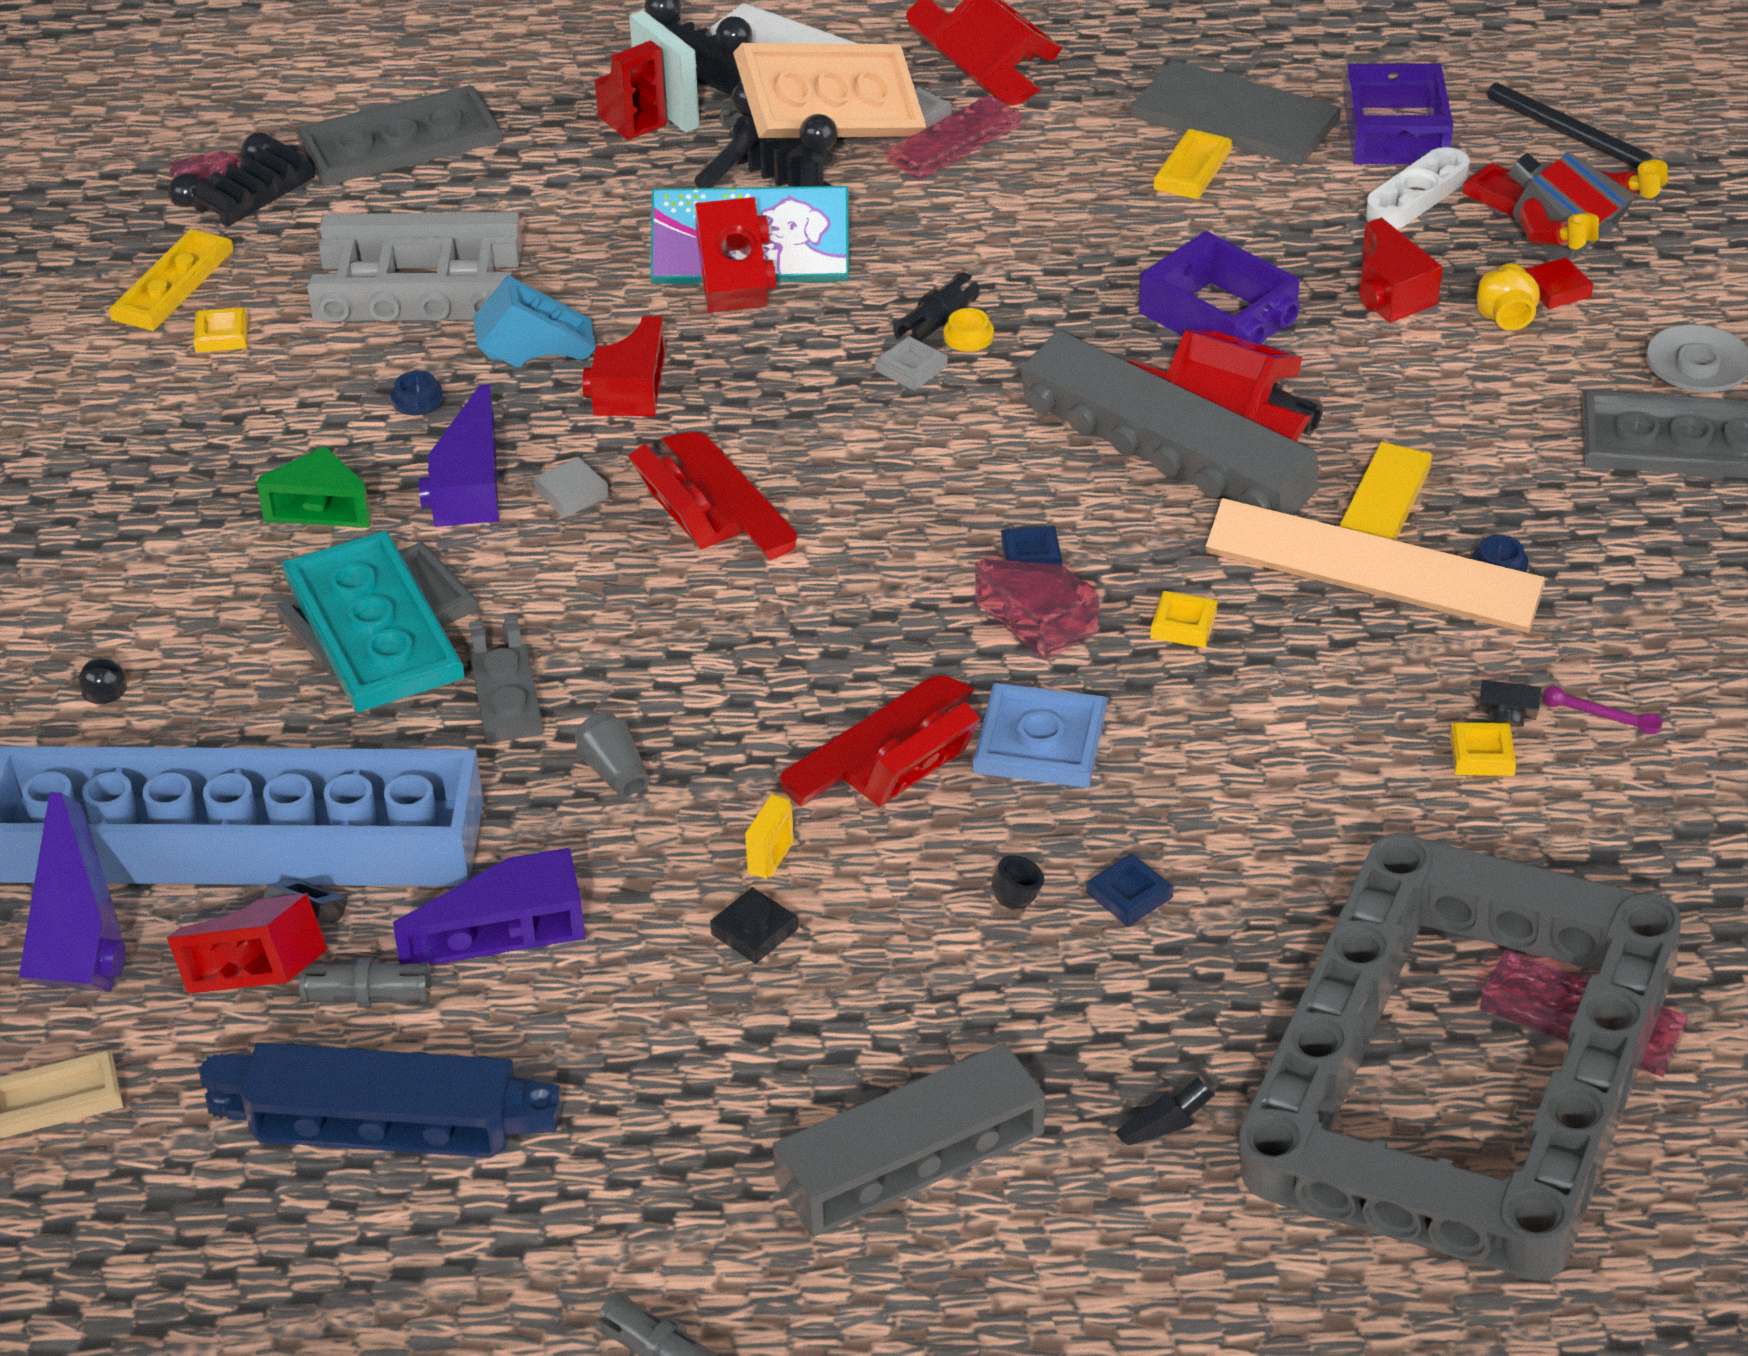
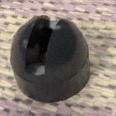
(102, 681)
(1016, 882)

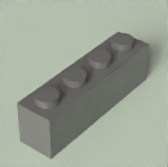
(908, 1138)

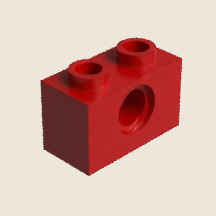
(730, 227)

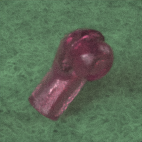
(204, 164)

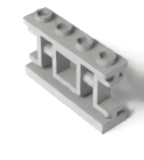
(375, 245)

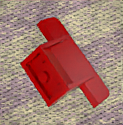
(985, 43)
(1235, 376)
(711, 495)
(890, 746)

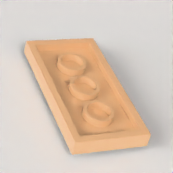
(856, 85)

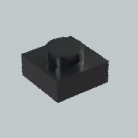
(1509, 702)
(326, 904)
(754, 925)

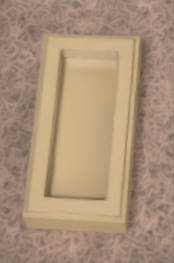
(58, 1093)

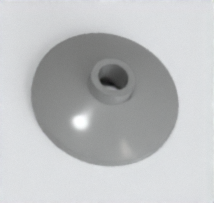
(1698, 358)

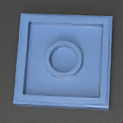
(1040, 735)

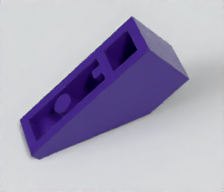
(464, 467)
(502, 910)
(71, 919)

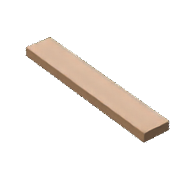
(1376, 565)

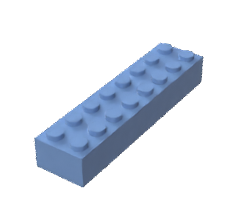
(251, 813)

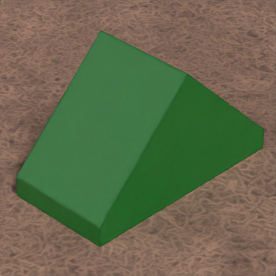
(314, 492)

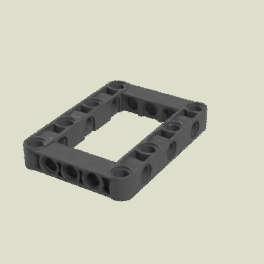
(1536, 1214)

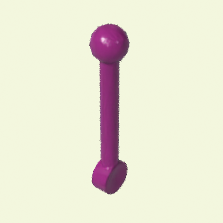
(1647, 723)

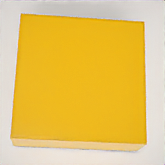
(220, 329)
(1184, 619)
(1482, 749)
(769, 836)

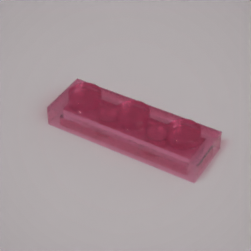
(954, 137)
(1549, 1000)

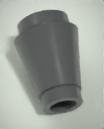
(612, 753)

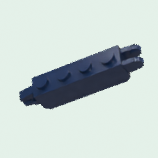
(378, 1099)

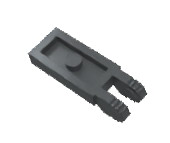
(504, 685)

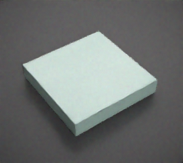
(678, 69)

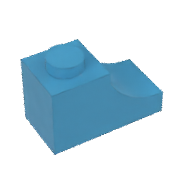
(526, 324)

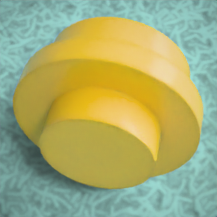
(968, 330)

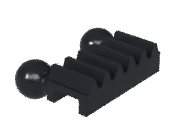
(713, 53)
(789, 160)
(264, 175)

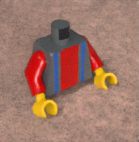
(1576, 204)

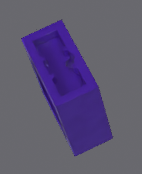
(1396, 137)
(1170, 287)

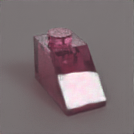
(1038, 603)

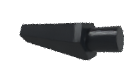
(1167, 1113)

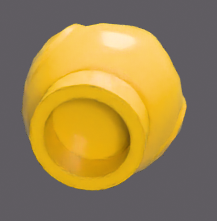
(1508, 296)

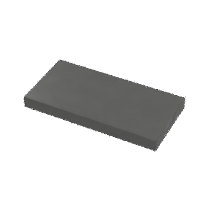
(1244, 111)
(398, 135)
(1665, 433)

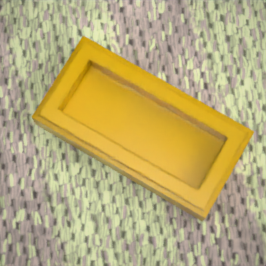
(1193, 164)

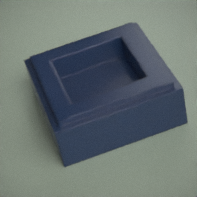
(1031, 545)
(1129, 889)

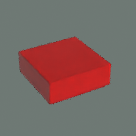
(1560, 283)

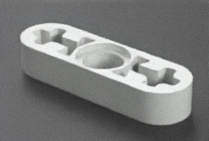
(1423, 173)

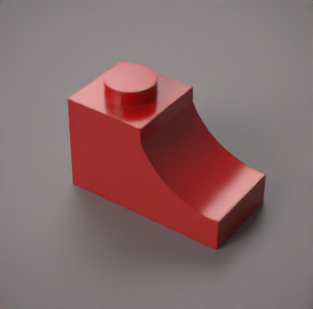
(633, 93)
(1396, 273)
(628, 373)
(250, 946)

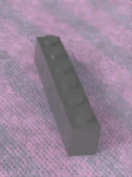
(1168, 426)

